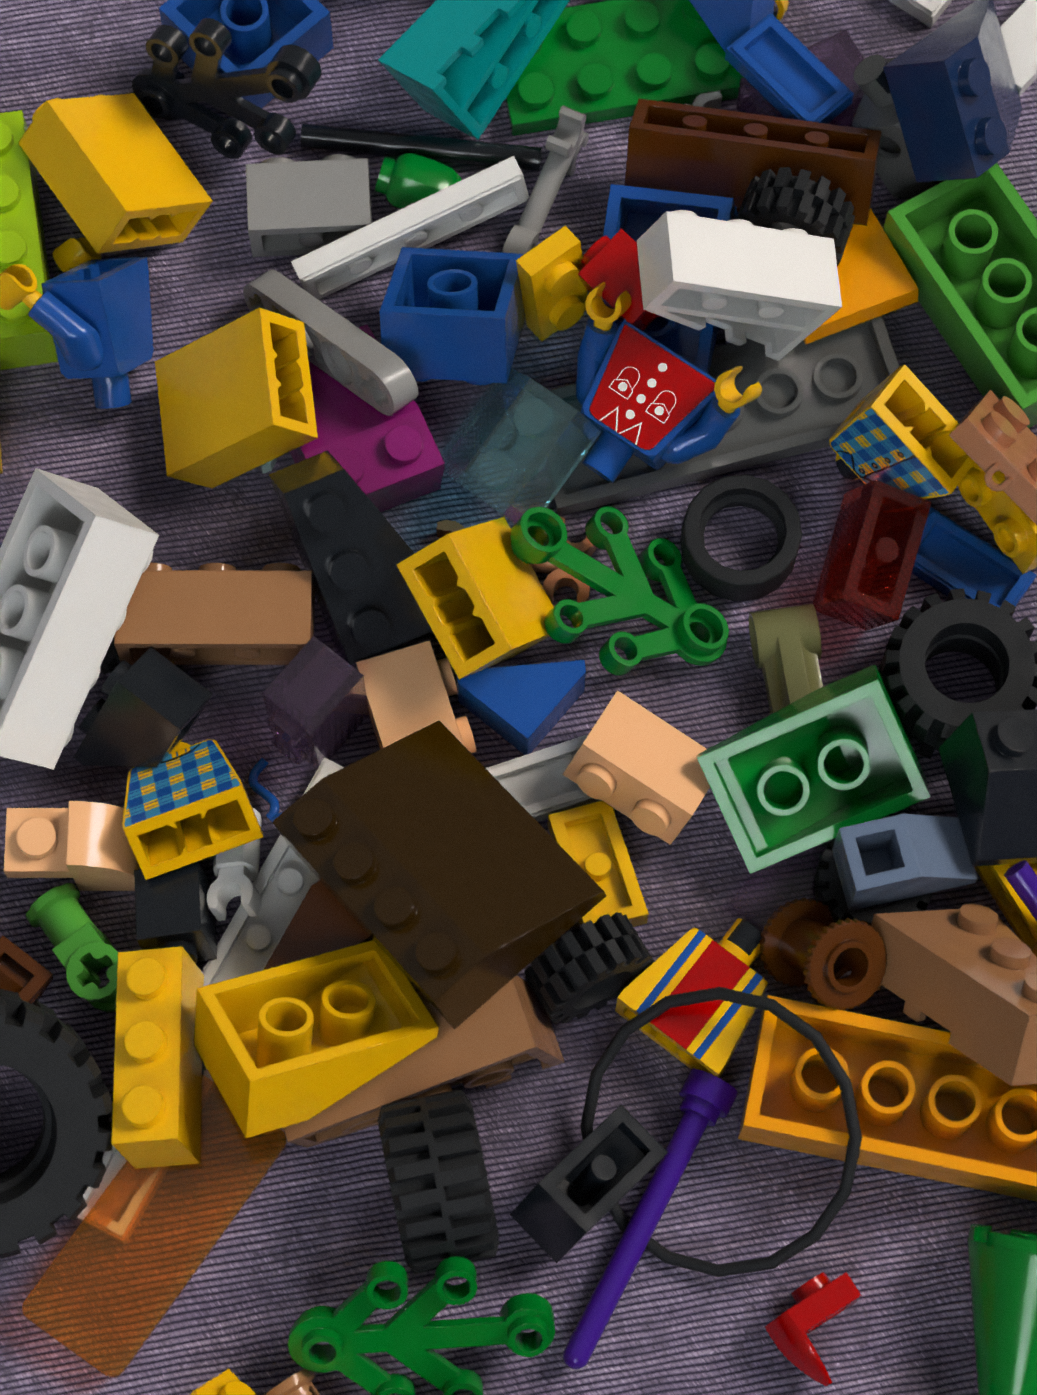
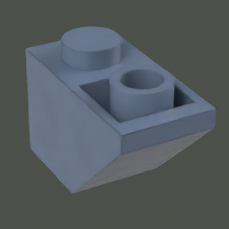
(901, 858)

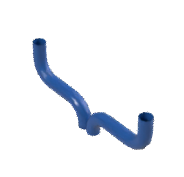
(263, 792)

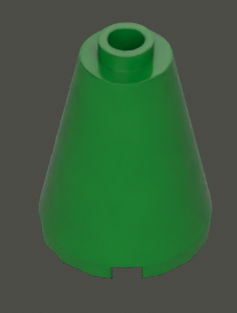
(1004, 1309)

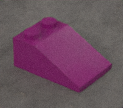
(384, 454)

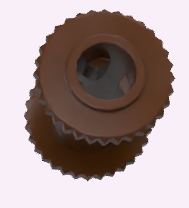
(810, 949)

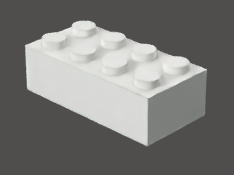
(62, 599)

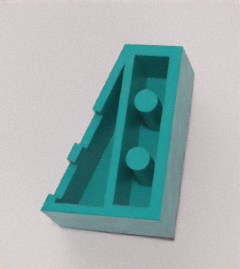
(469, 55)

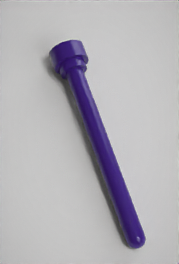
(703, 1103)

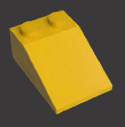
(307, 1033)

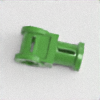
(77, 945)

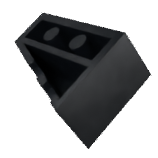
(350, 558)

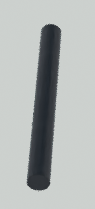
(431, 147)

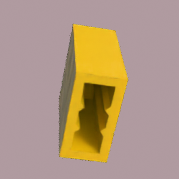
(114, 172)
(236, 398)
(478, 596)

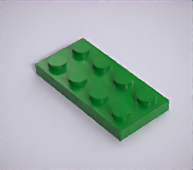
(612, 55)

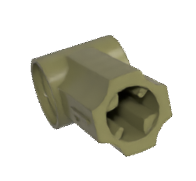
(788, 651)

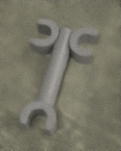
(560, 161)

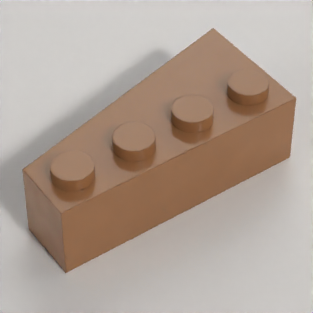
(477, 1053)

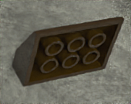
(439, 867)

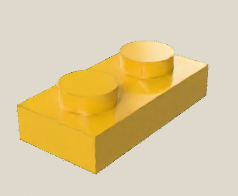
(551, 284)
(597, 846)

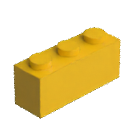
(156, 1059)

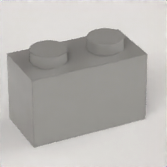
(305, 203)

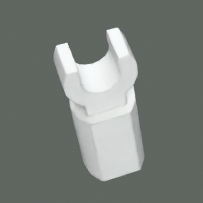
(235, 877)

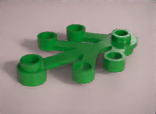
(687, 628)
(411, 1334)

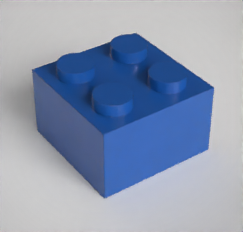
(256, 30)
(454, 314)

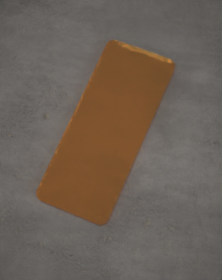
(148, 1241)

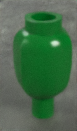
(412, 179)

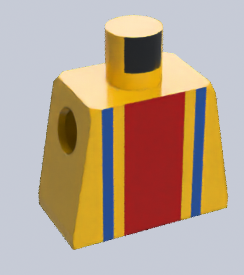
(704, 1032)

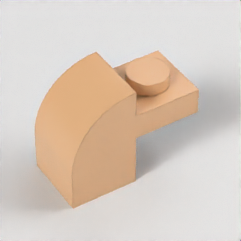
(71, 843)

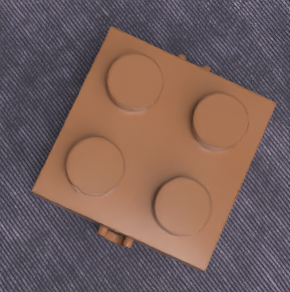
(999, 440)

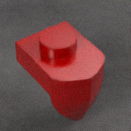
(816, 1304)

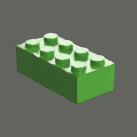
(977, 277)

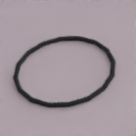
(831, 1062)

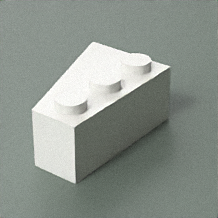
(739, 278)

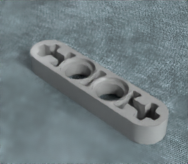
(337, 344)

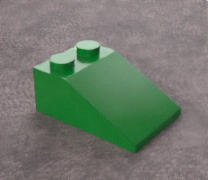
(814, 769)

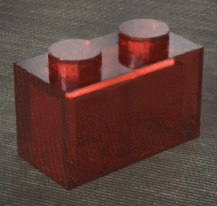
(871, 555)

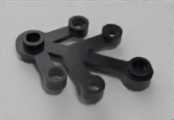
(170, 95)

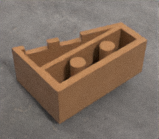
(970, 979)

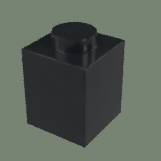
(175, 912)

